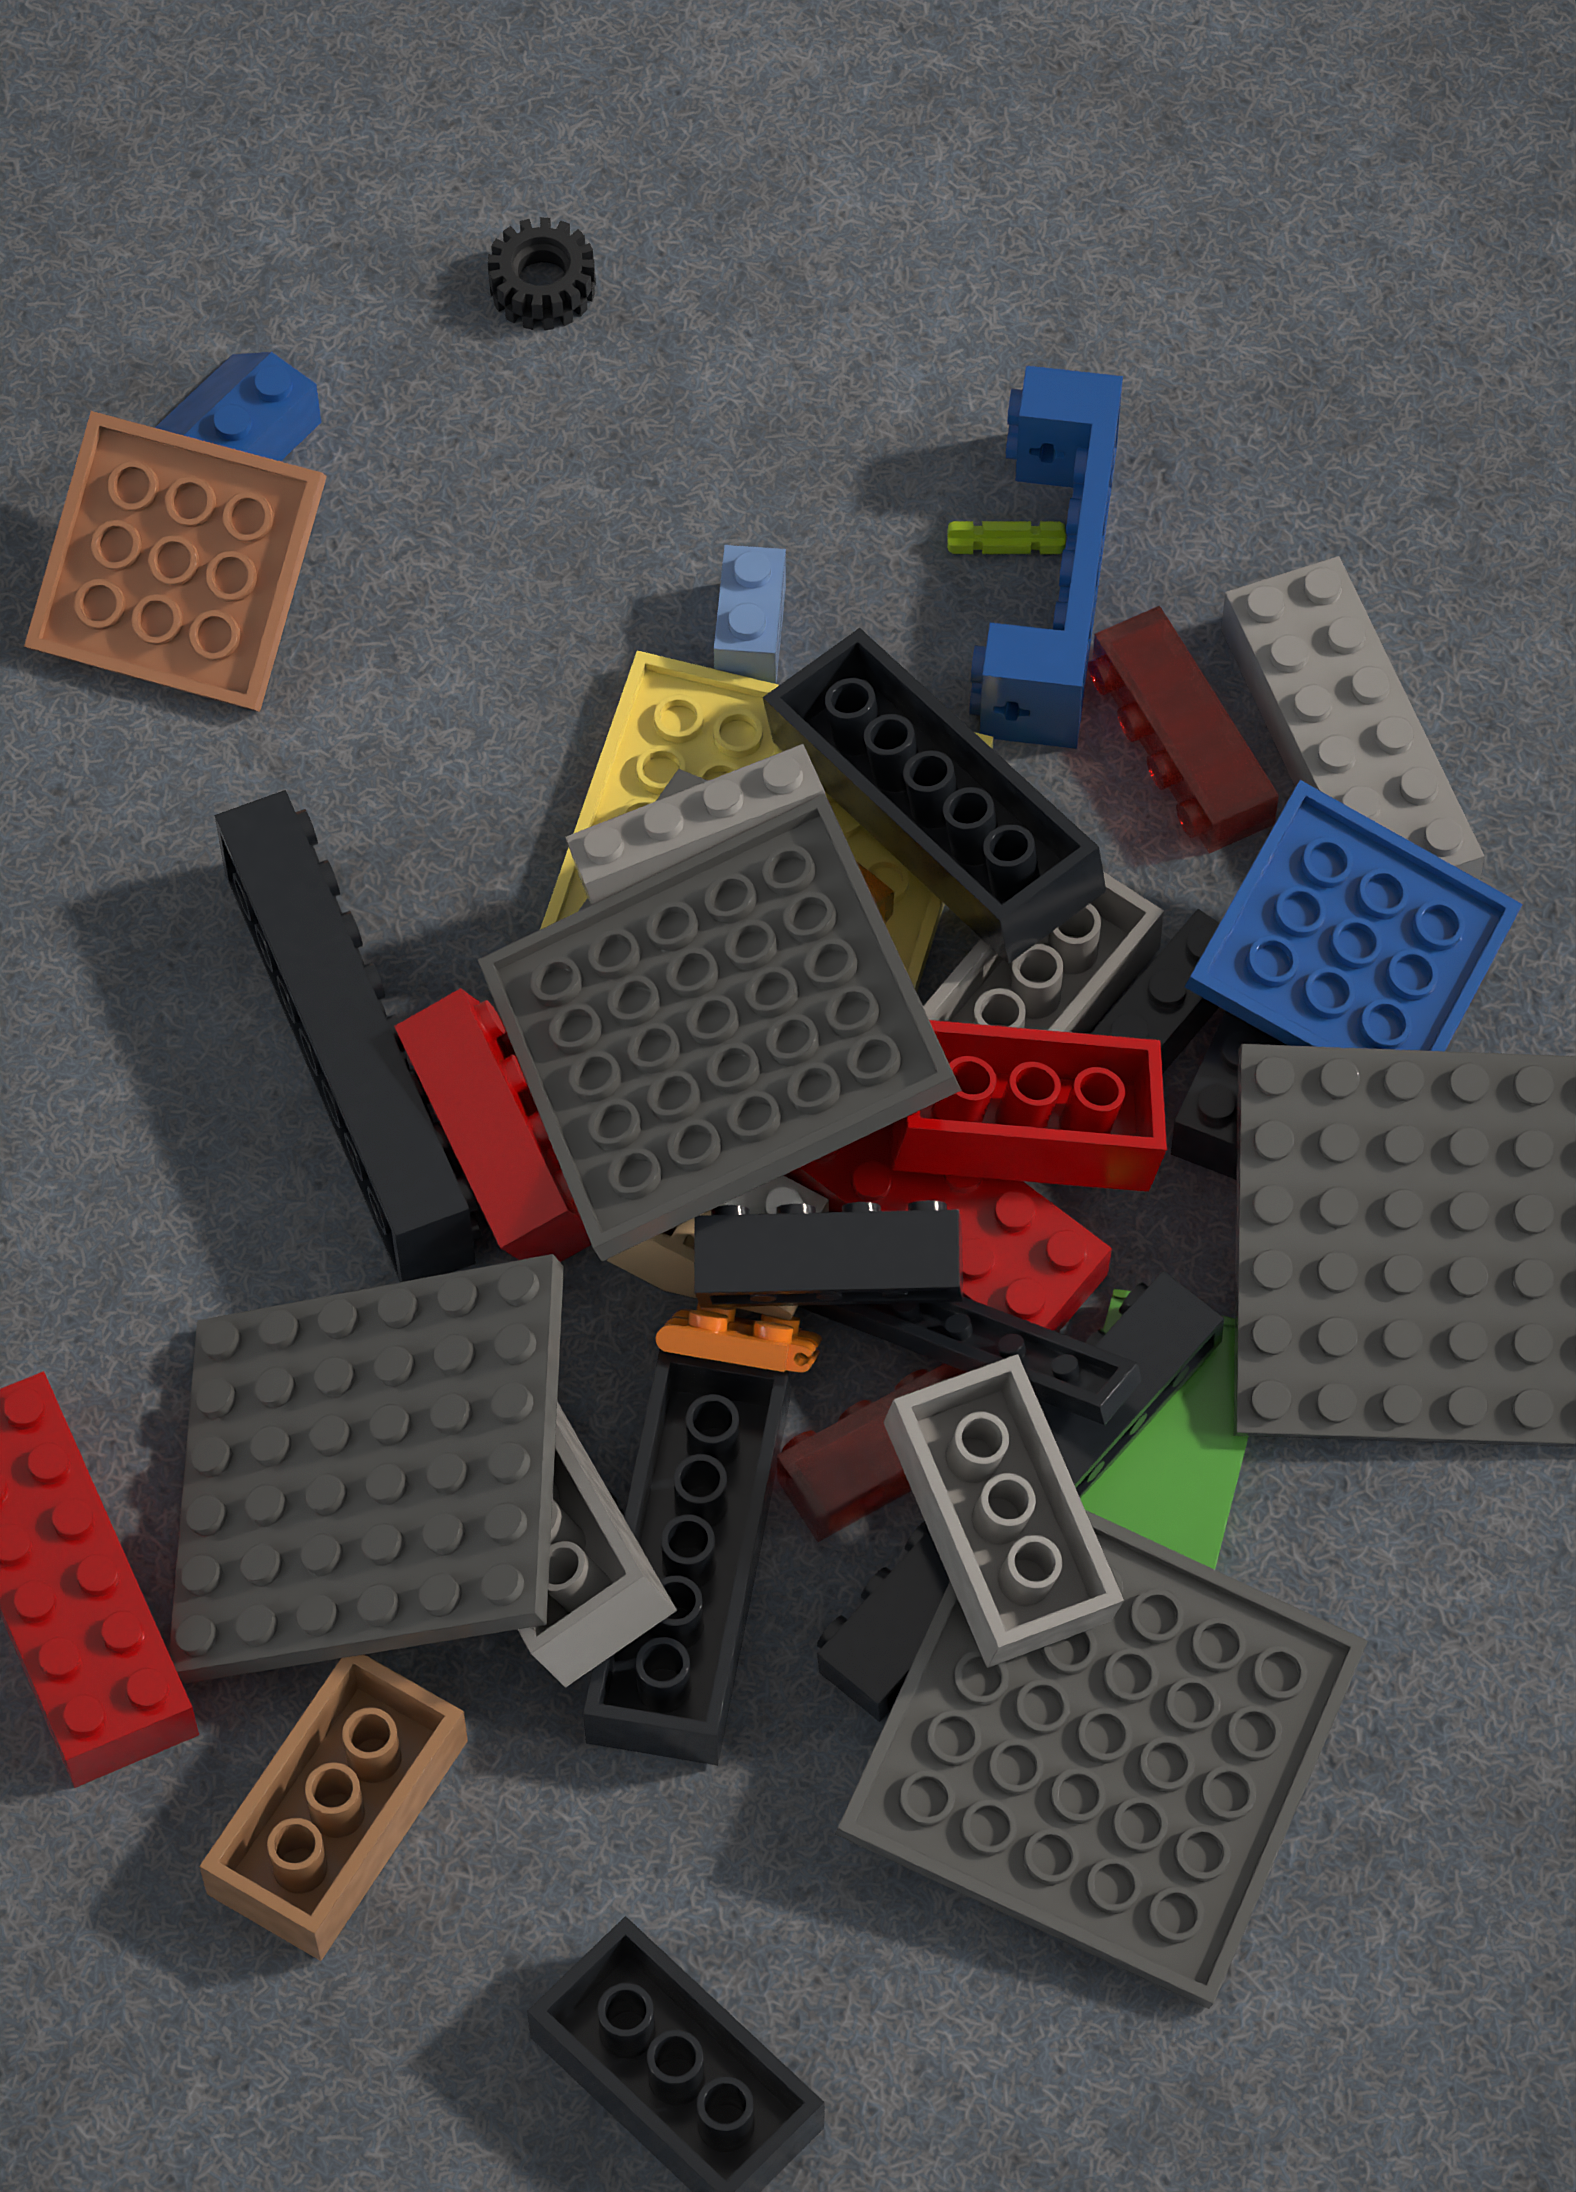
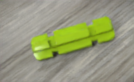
(1006, 537)

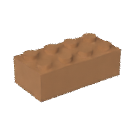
(334, 1803)

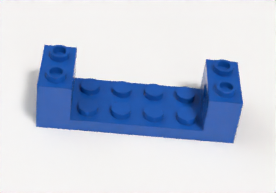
(1033, 678)

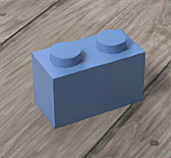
(750, 612)

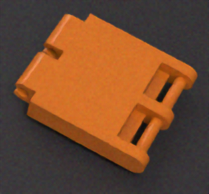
(722, 1337)

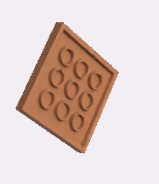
(175, 561)

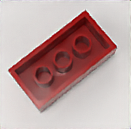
(1041, 1109)
(494, 1126)

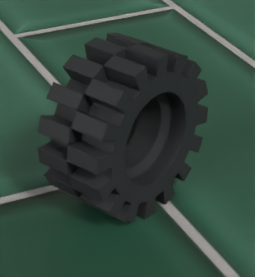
(538, 246)

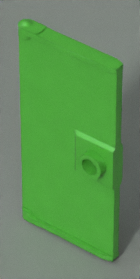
(1183, 1465)

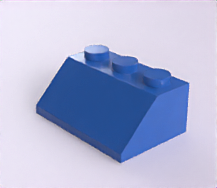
(250, 406)

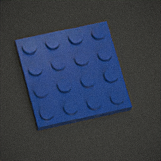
(1351, 935)

